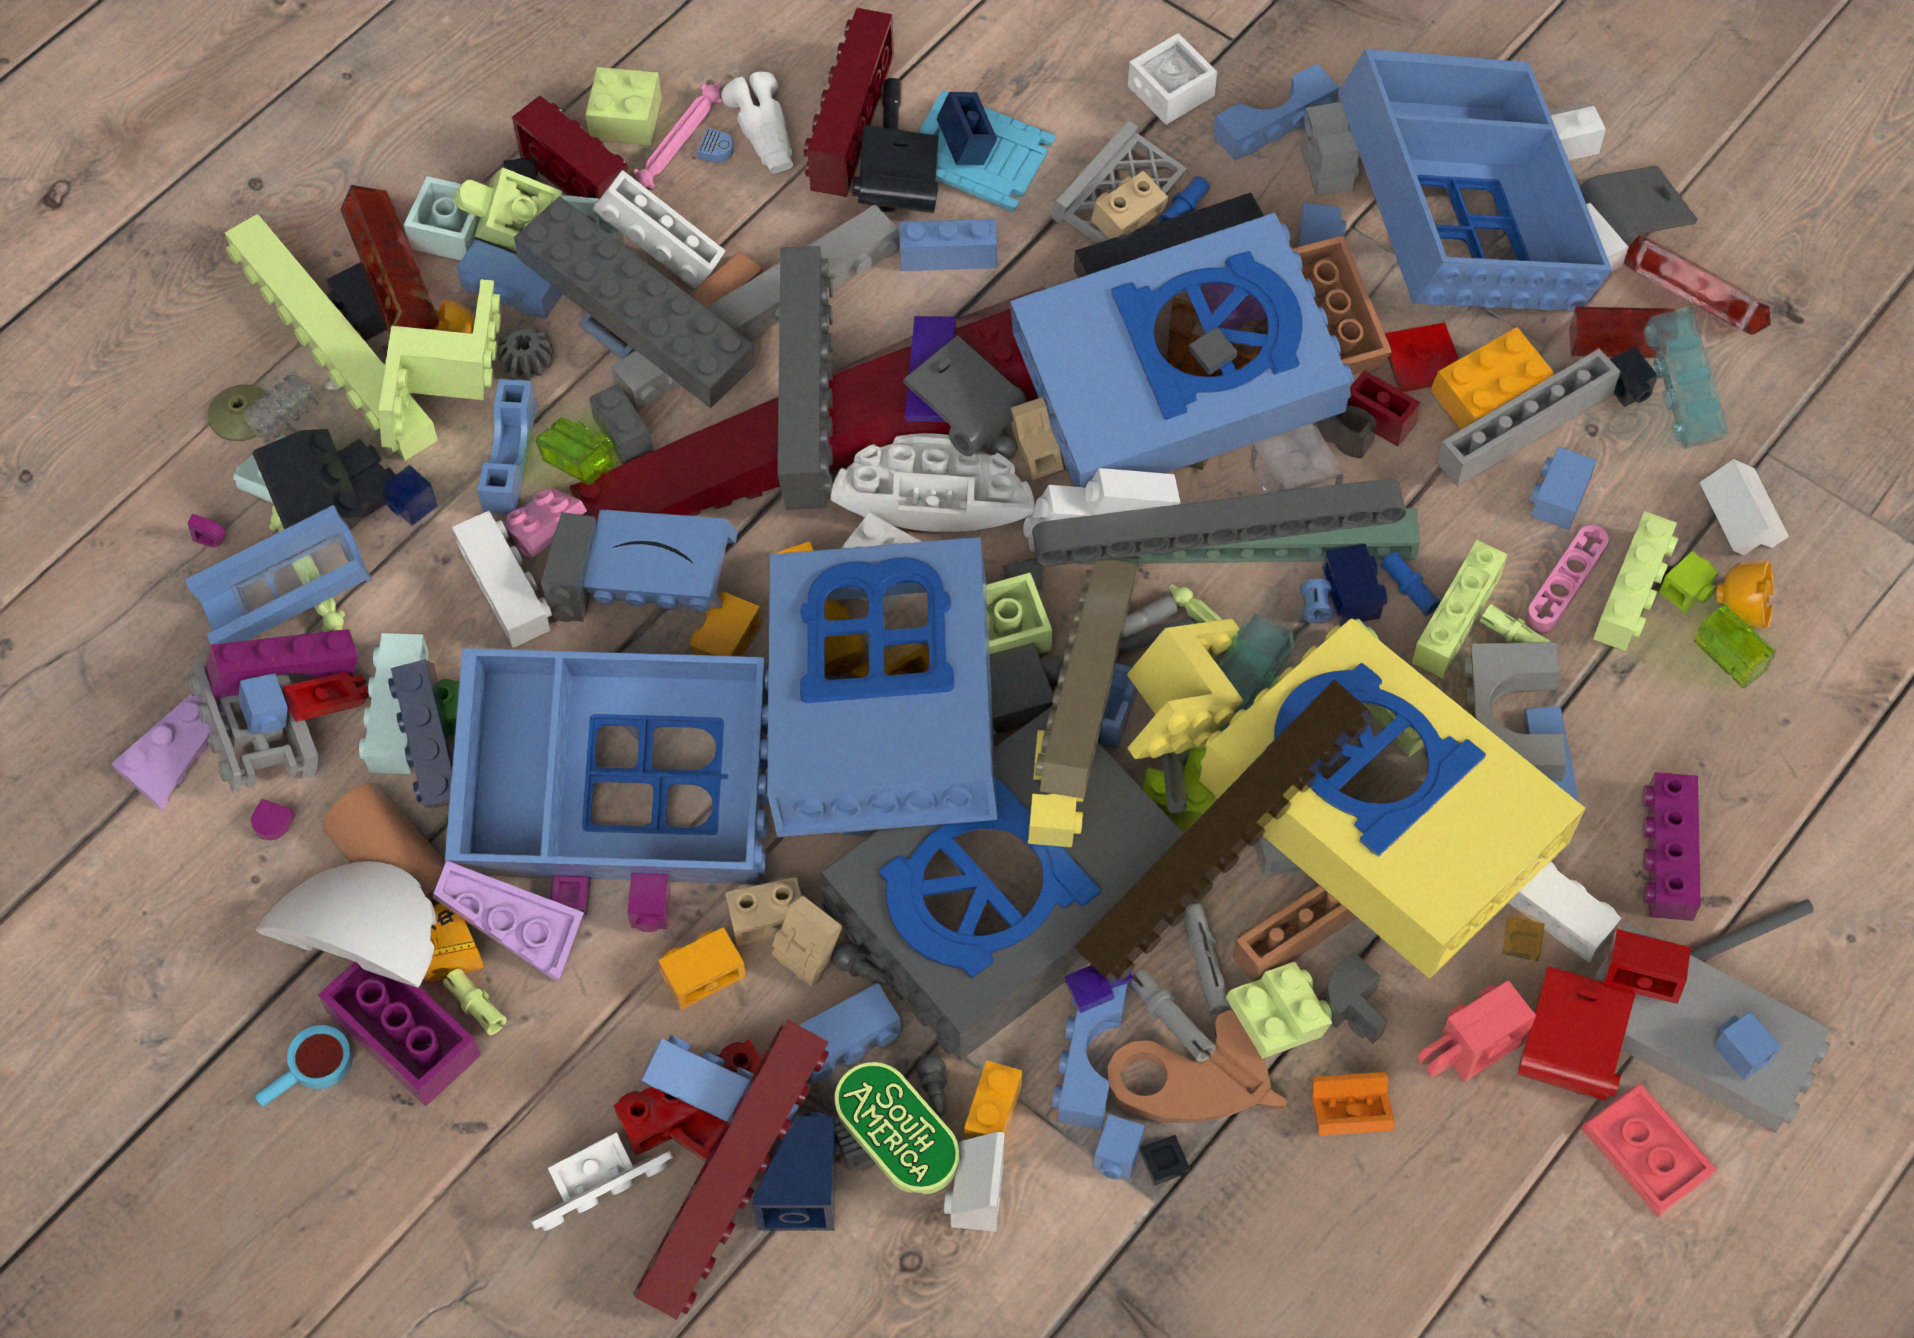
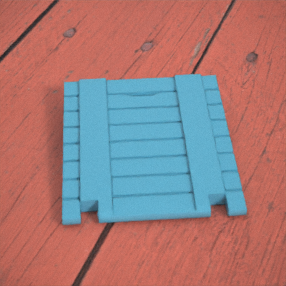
(1008, 166)

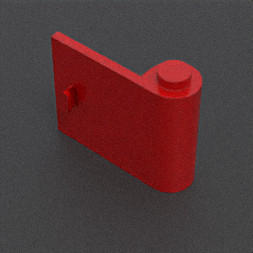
(1574, 1038)

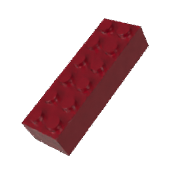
(849, 102)

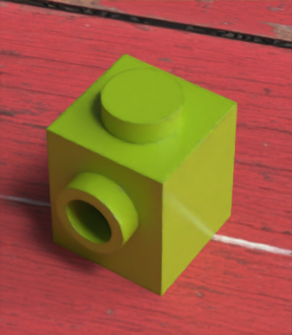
(1690, 582)

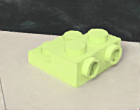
(1280, 1010)

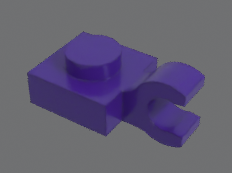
(1091, 988)

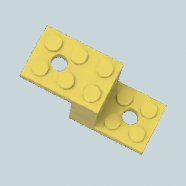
(1184, 688)

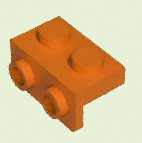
(1351, 1103)

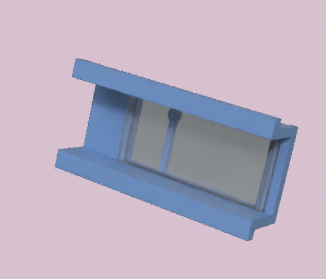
(279, 577)

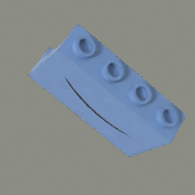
(657, 559)

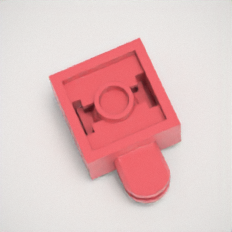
(1480, 1032)

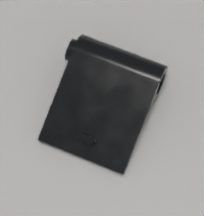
(897, 169)

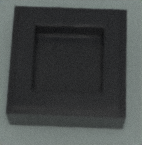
(1164, 1160)

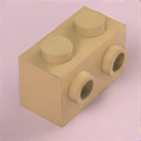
(1129, 207)
(760, 909)

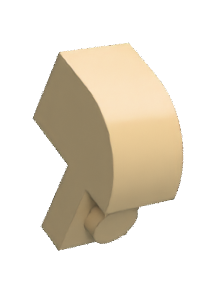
(1036, 439)

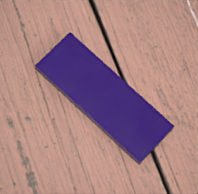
(929, 336)

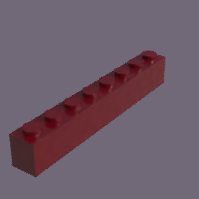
(730, 1169)

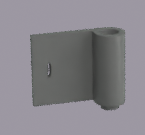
(1637, 202)
(966, 394)

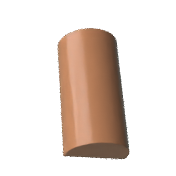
(375, 829)

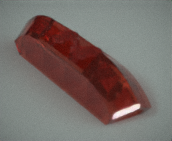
(1697, 285)

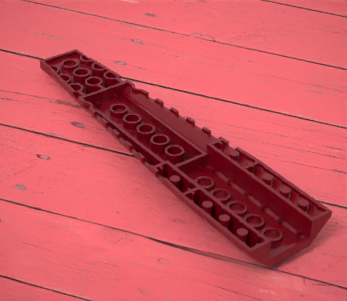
(741, 452)

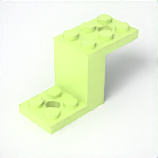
(438, 363)

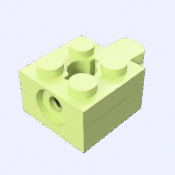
(505, 200)

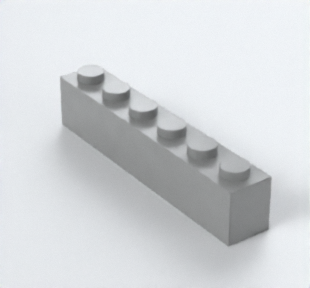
(1527, 417)

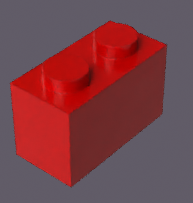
(1647, 966)

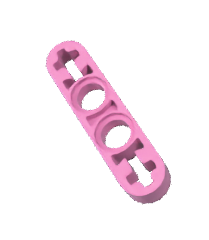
(1564, 576)

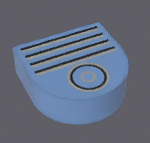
(715, 146)

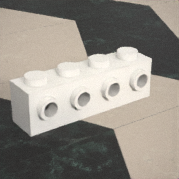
(658, 230)
(502, 579)

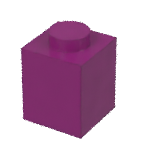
(649, 901)

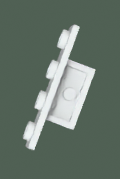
(592, 1173)

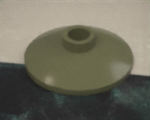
(226, 418)

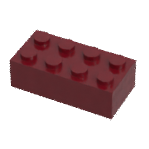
(565, 151)

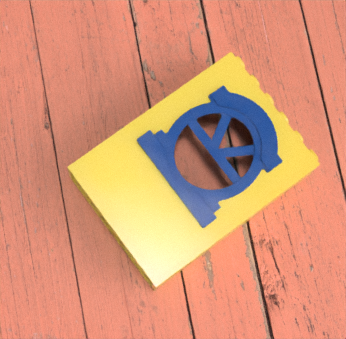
(1417, 867)

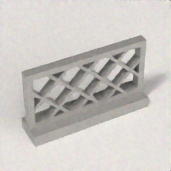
(1102, 167)

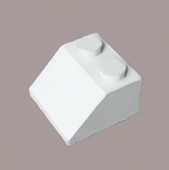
(1578, 129)
(977, 1183)

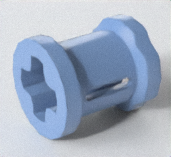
(1311, 606)

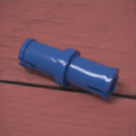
(1186, 201)
(1410, 583)

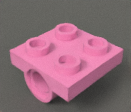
(536, 523)

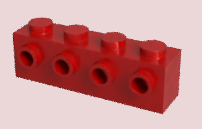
(652, 1114)

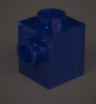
(410, 495)

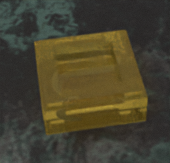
(1523, 939)

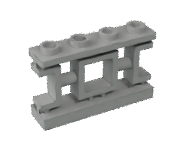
(296, 757)

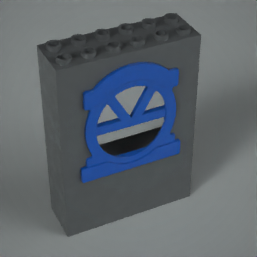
(983, 983)

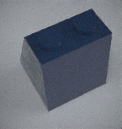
(800, 1179)

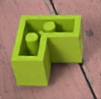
(1197, 795)

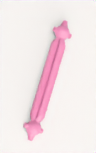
(678, 135)

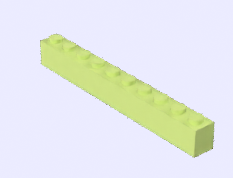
(322, 328)

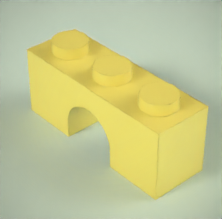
(1053, 815)

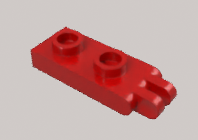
(325, 695)

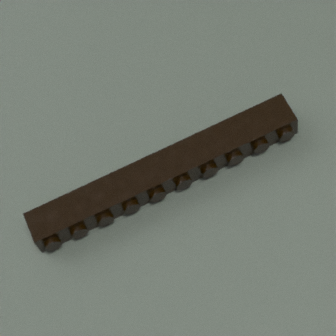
(1223, 832)

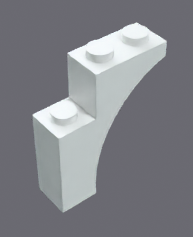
(1106, 493)

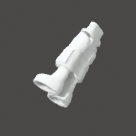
(763, 124)

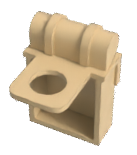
(806, 940)

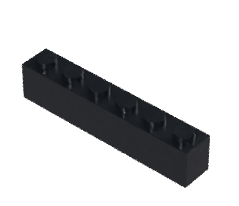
(1166, 234)

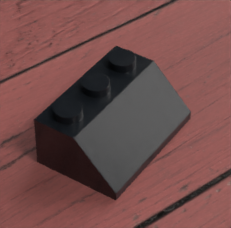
(307, 477)

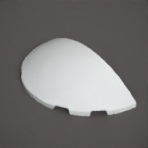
(932, 486)
(361, 914)

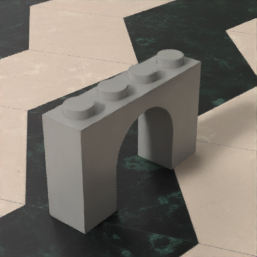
(1510, 668)

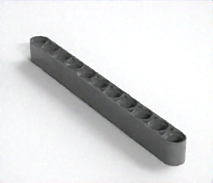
(1218, 522)

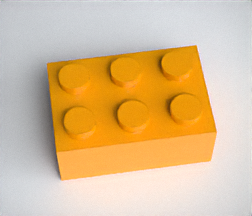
(1489, 377)

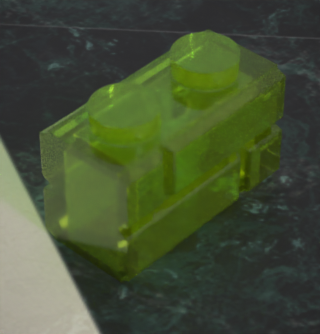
(576, 450)
(1734, 646)

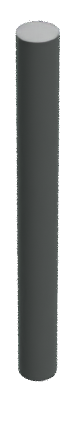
(1753, 930)

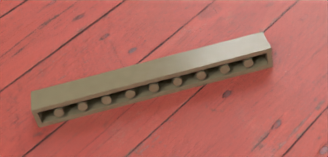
(1085, 679)

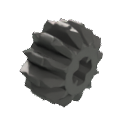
(524, 352)

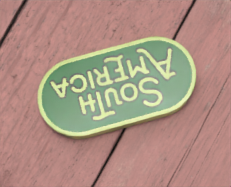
(897, 1128)

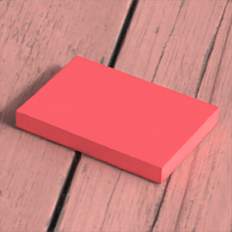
(1649, 1149)

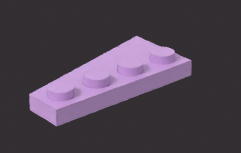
(166, 752)
(515, 918)

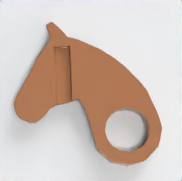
(1196, 1091)

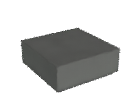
(1212, 350)

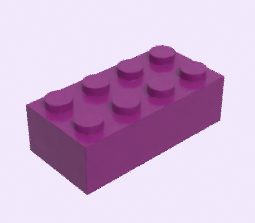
(401, 1030)

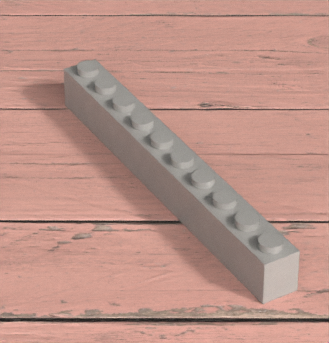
(757, 303)

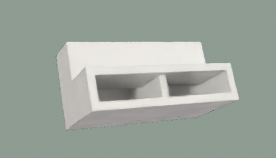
(1743, 507)

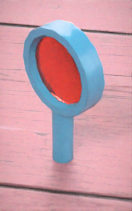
(315, 1059)

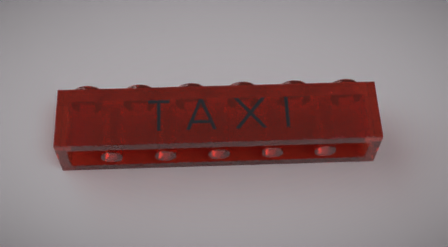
(387, 259)

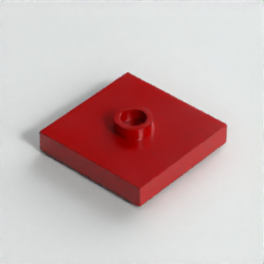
(1420, 355)

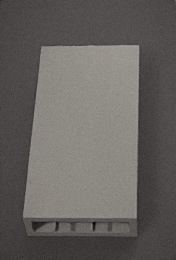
(1683, 1037)

